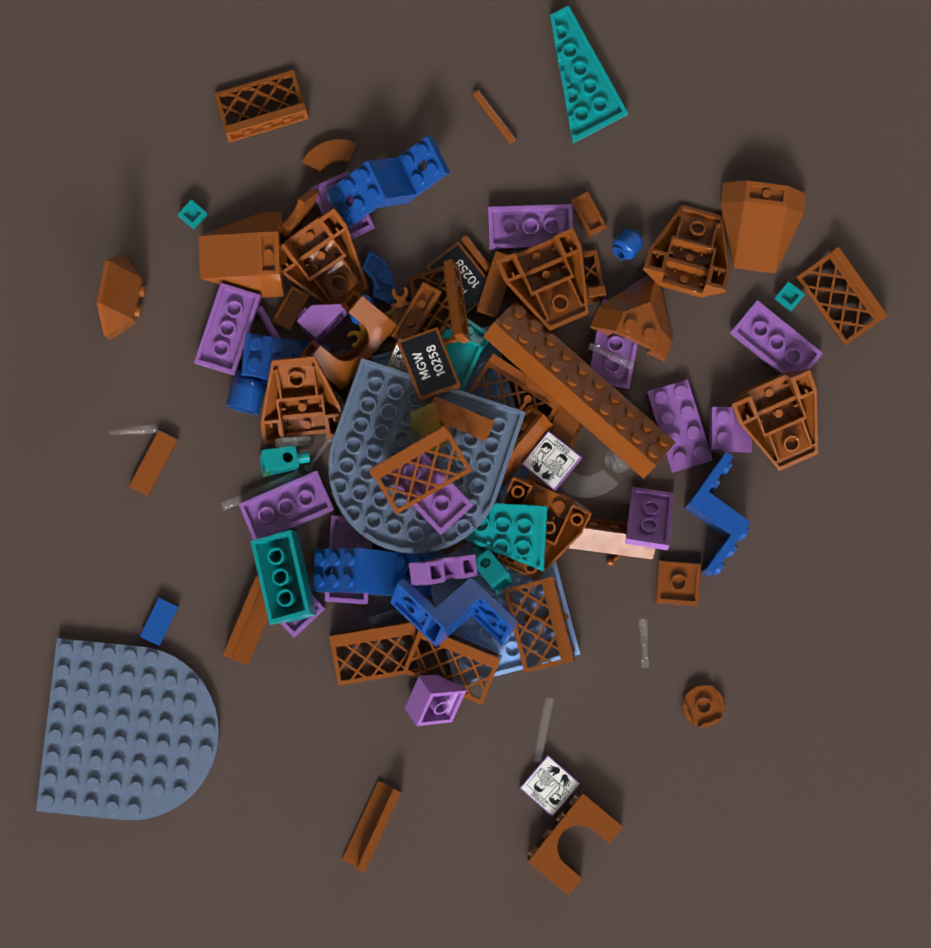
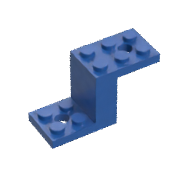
(388, 181)
(718, 516)
(364, 571)
(449, 615)

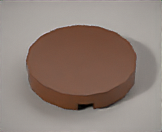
(703, 706)

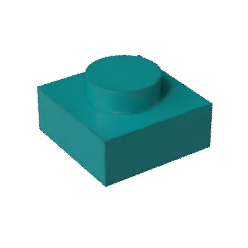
(192, 214)
(789, 296)

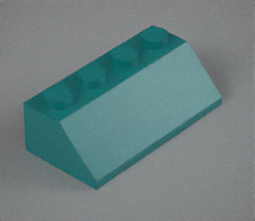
(283, 577)

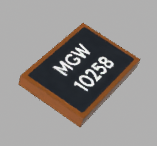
(472, 276)
(428, 364)

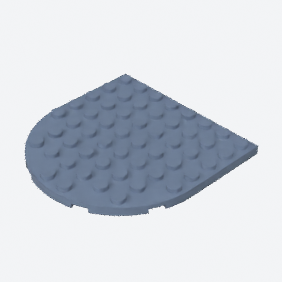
(378, 426)
(124, 732)

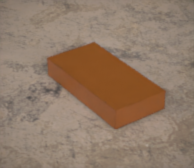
(588, 214)
(290, 308)

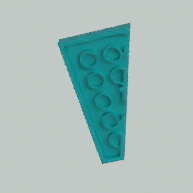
(586, 87)
(515, 533)

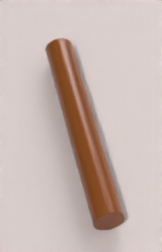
(494, 117)
(476, 253)

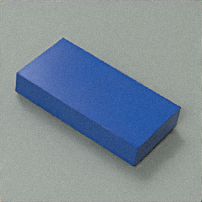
(159, 621)

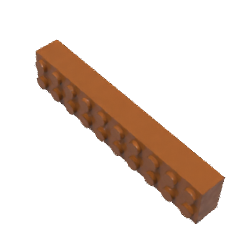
(579, 389)

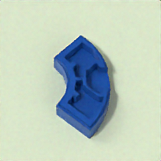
(381, 278)

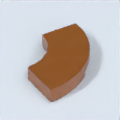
(330, 152)
(300, 213)

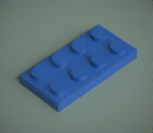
(261, 350)

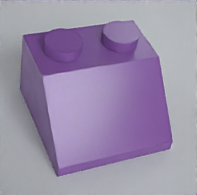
(321, 320)
(726, 432)
(434, 700)

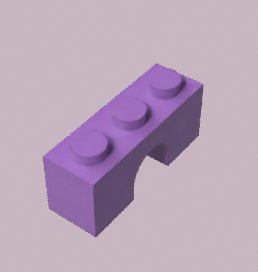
(442, 569)

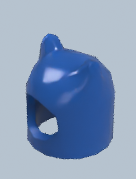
(246, 394)

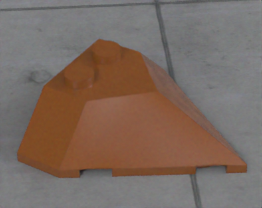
(638, 316)

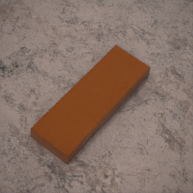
(493, 289)
(417, 311)
(464, 419)
(153, 463)

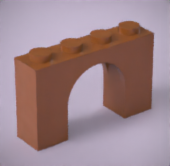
(375, 329)
(546, 856)

